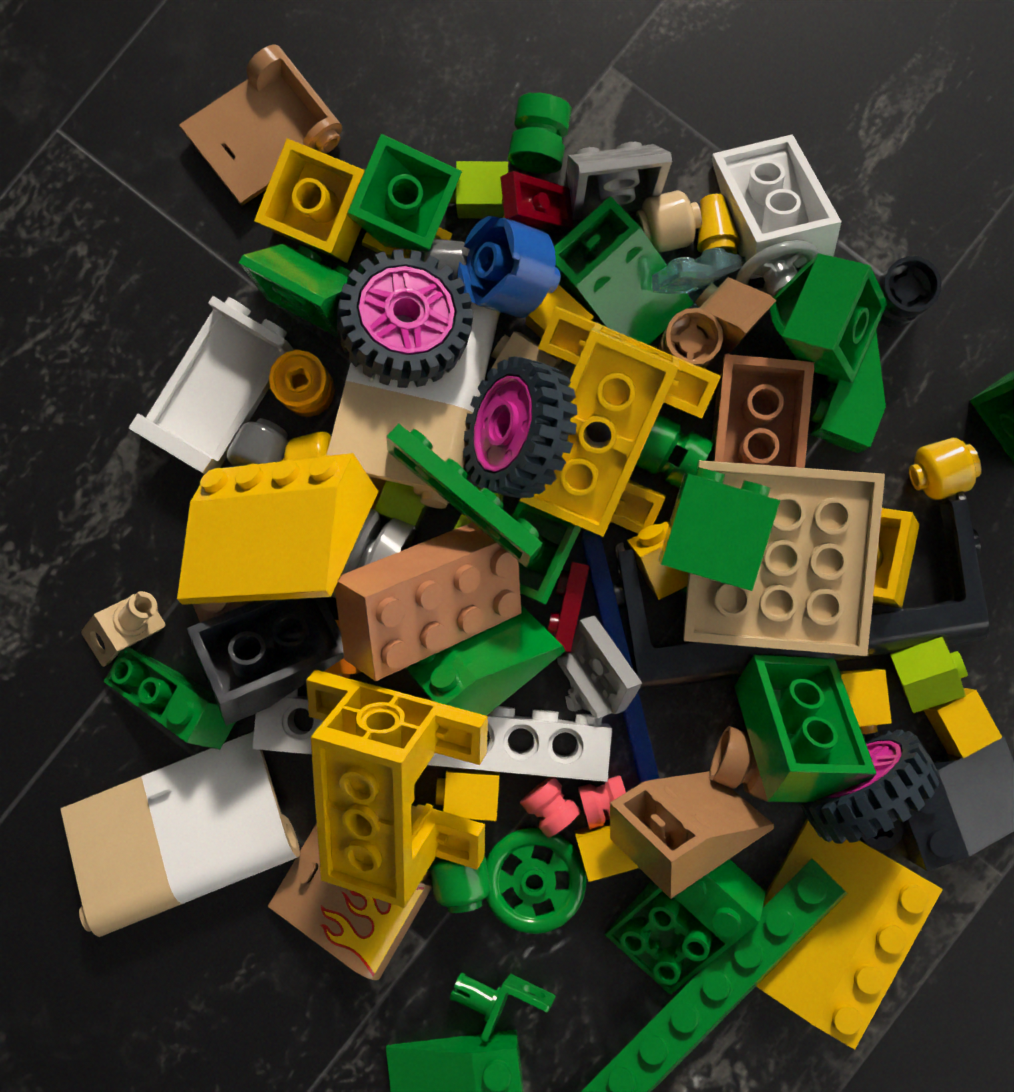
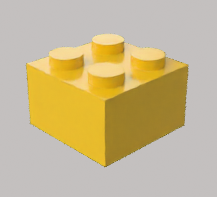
(311, 200)

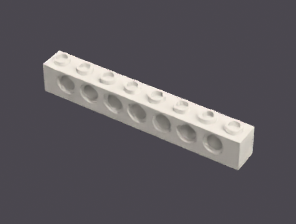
(589, 761)

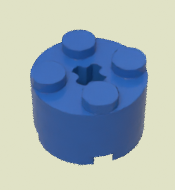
(508, 266)

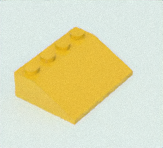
(273, 529)
(857, 948)

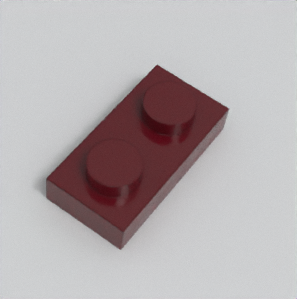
(536, 202)
(571, 588)

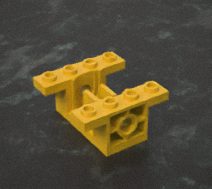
(625, 388)
(365, 779)

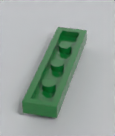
(451, 483)

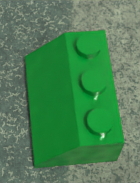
(802, 728)

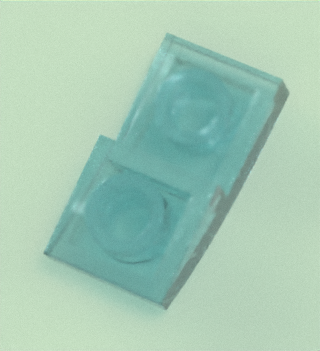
(691, 275)

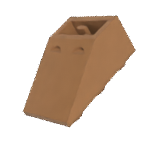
(683, 828)

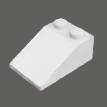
(775, 197)

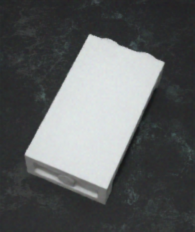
(214, 386)

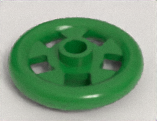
(564, 901)

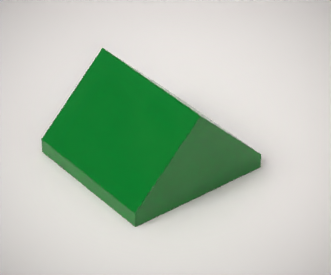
(403, 196)
(557, 539)

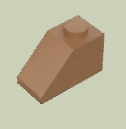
(736, 309)

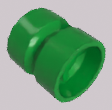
(541, 126)
(660, 444)

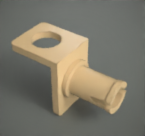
(122, 625)

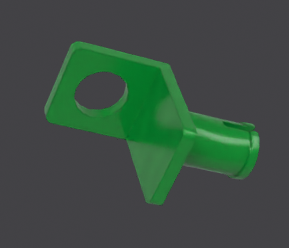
(491, 1001)

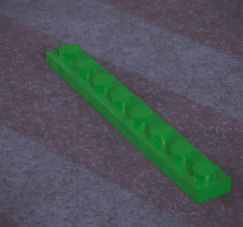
(721, 984)

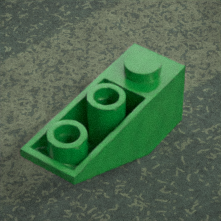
(852, 410)
(169, 698)

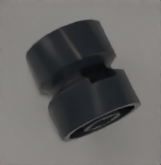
(909, 289)

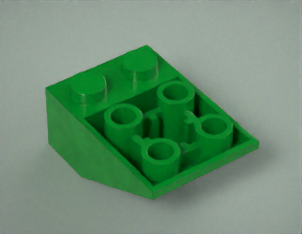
(610, 270)
(687, 932)

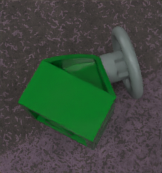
(823, 309)

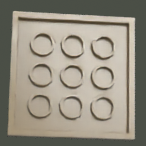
(814, 571)

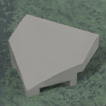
(597, 672)

